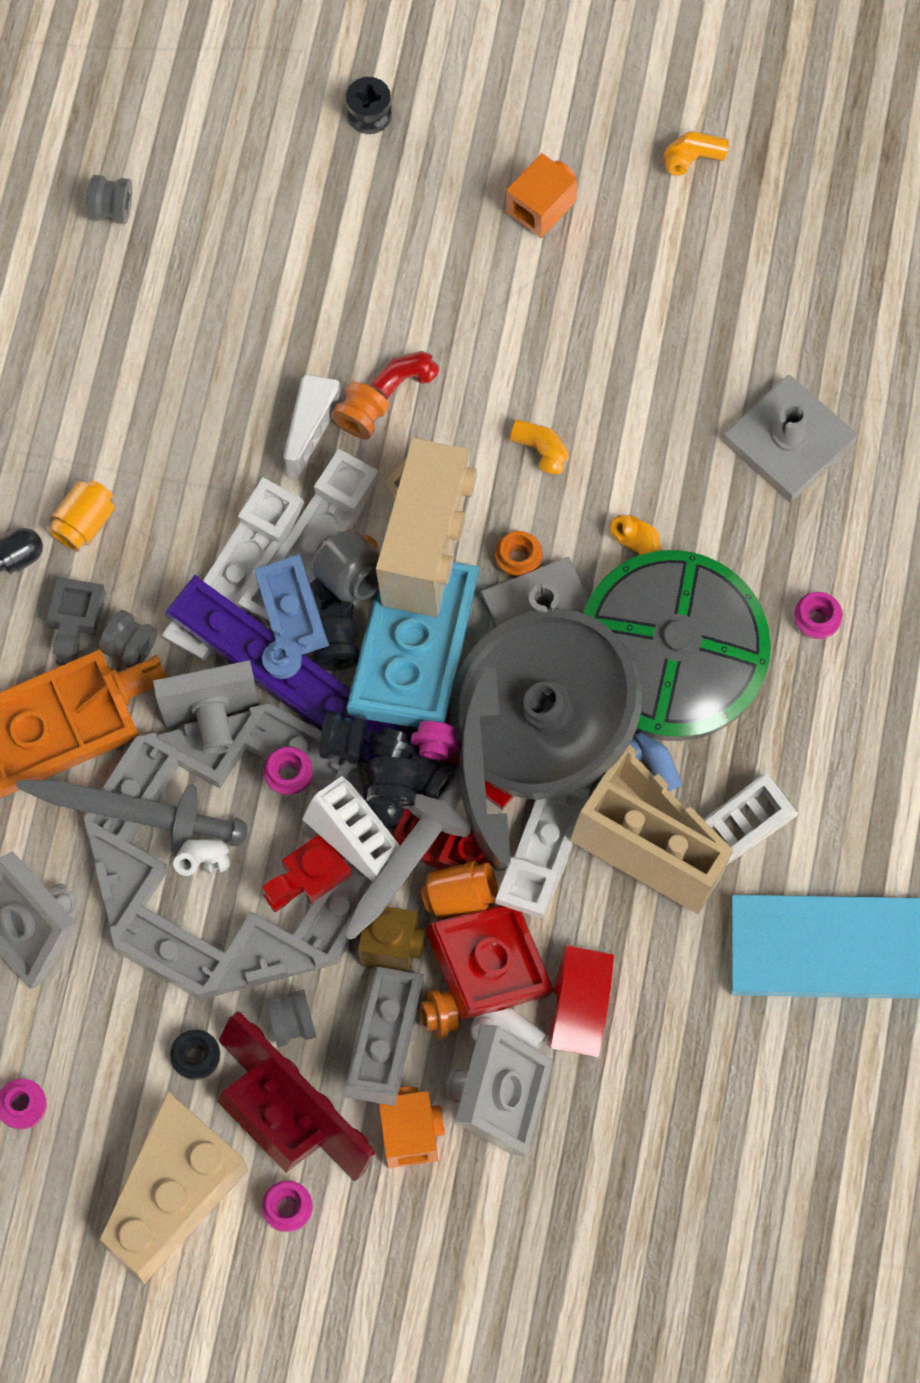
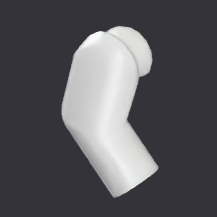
(193, 852)
(512, 1023)

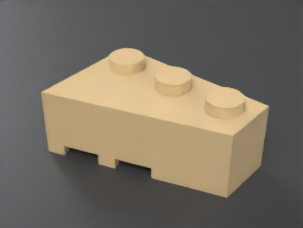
(424, 527)
(651, 834)
(170, 1189)

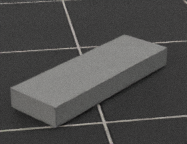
(384, 1036)

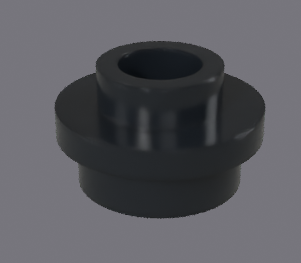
(391, 744)
(191, 1040)

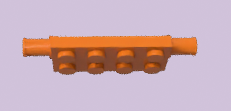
(68, 717)

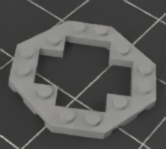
(131, 876)

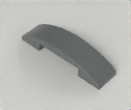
(488, 829)

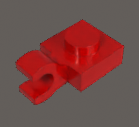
(310, 870)

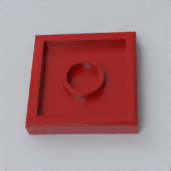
(489, 960)

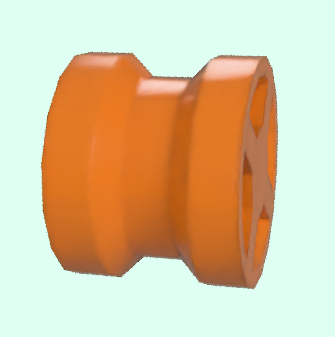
(359, 410)

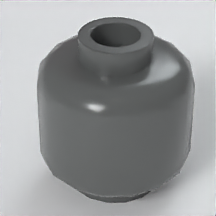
(347, 566)

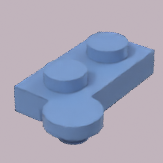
(291, 616)

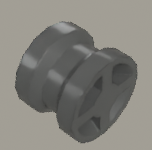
(109, 199)
(127, 639)
(290, 1018)

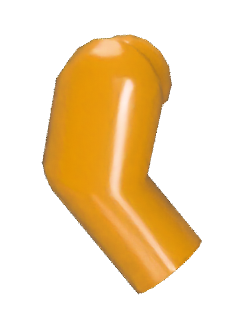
(689, 147)
(545, 441)
(635, 534)

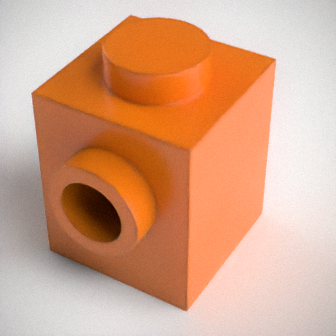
(542, 194)
(411, 1128)

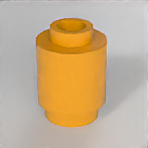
(81, 514)

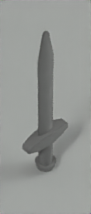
(180, 820)

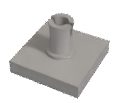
(789, 438)
(542, 589)
(208, 698)
(31, 921)
(501, 1090)

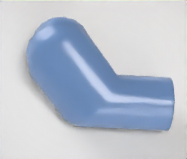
(657, 758)

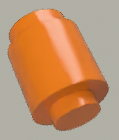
(459, 890)

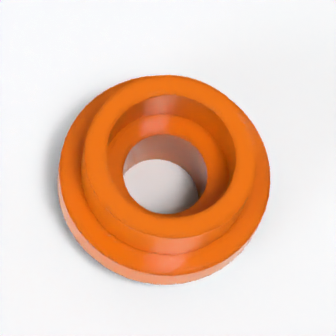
(518, 542)
(439, 1014)

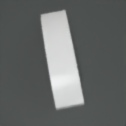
(333, 509)
(257, 539)
(542, 854)

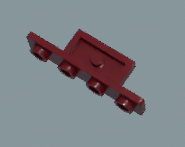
(283, 1108)

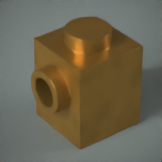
(392, 940)

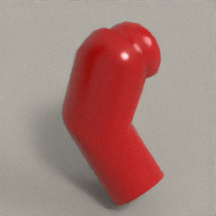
(403, 367)

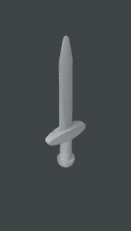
(435, 817)

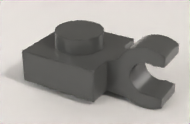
(73, 611)

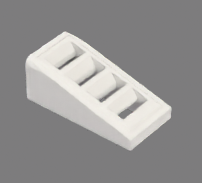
(310, 418)
(748, 796)
(342, 804)

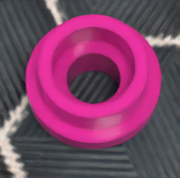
(822, 603)
(436, 740)
(288, 757)
(32, 1114)
(282, 1191)

